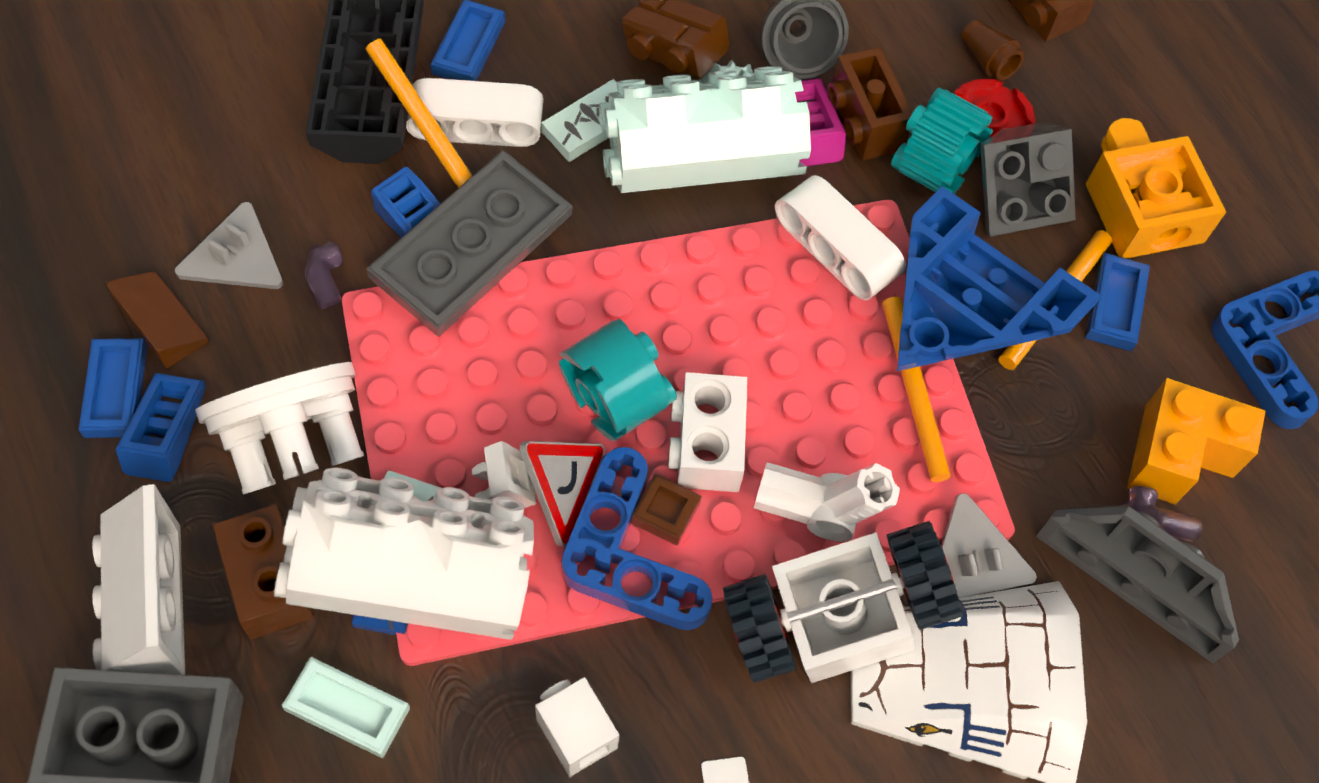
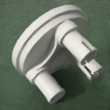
(281, 410)

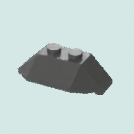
(1149, 571)

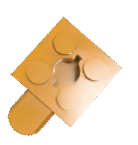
(1175, 191)

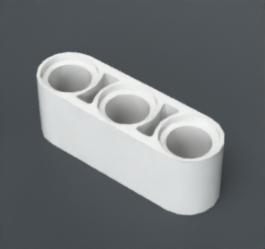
(481, 111)
(840, 237)

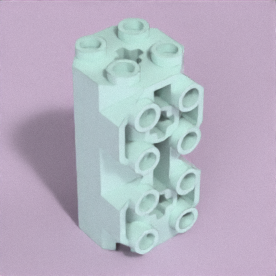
(705, 131)

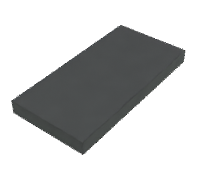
(469, 242)

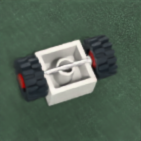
(843, 605)

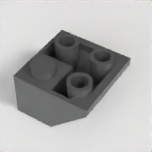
(1028, 178)

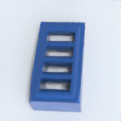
(401, 195)
(153, 456)

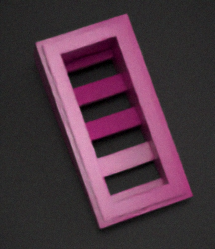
(826, 130)

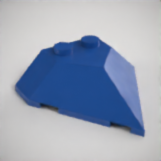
(972, 297)

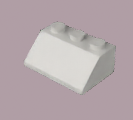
(139, 587)

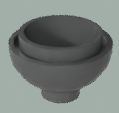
(812, 47)

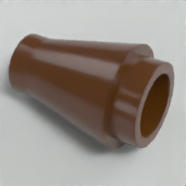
(994, 51)

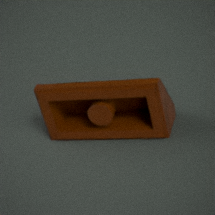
(157, 316)

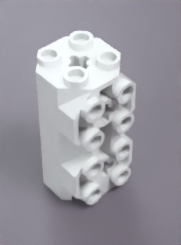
(399, 559)

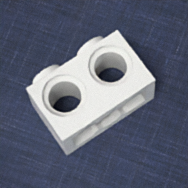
(716, 432)

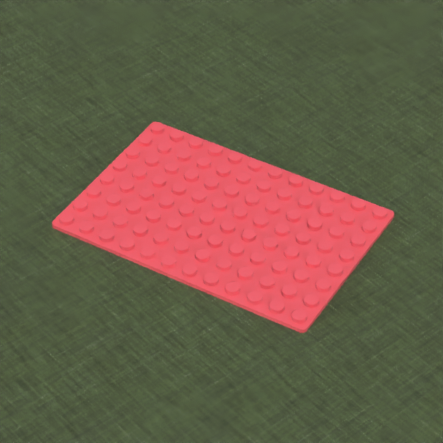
(714, 304)

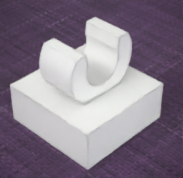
(505, 474)

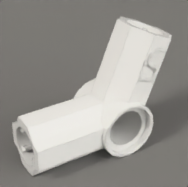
(827, 503)

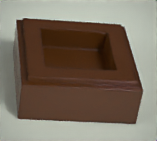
(666, 509)

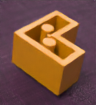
(1192, 431)

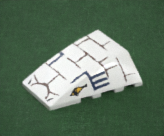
(988, 685)

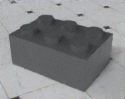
(136, 728)

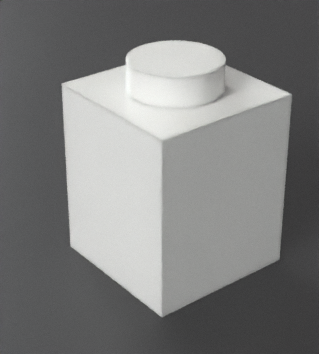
(576, 725)

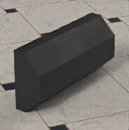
(352, 104)

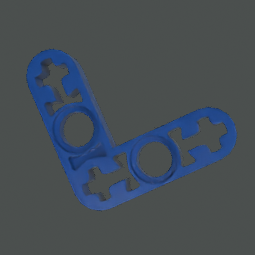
(1262, 329)
(606, 550)

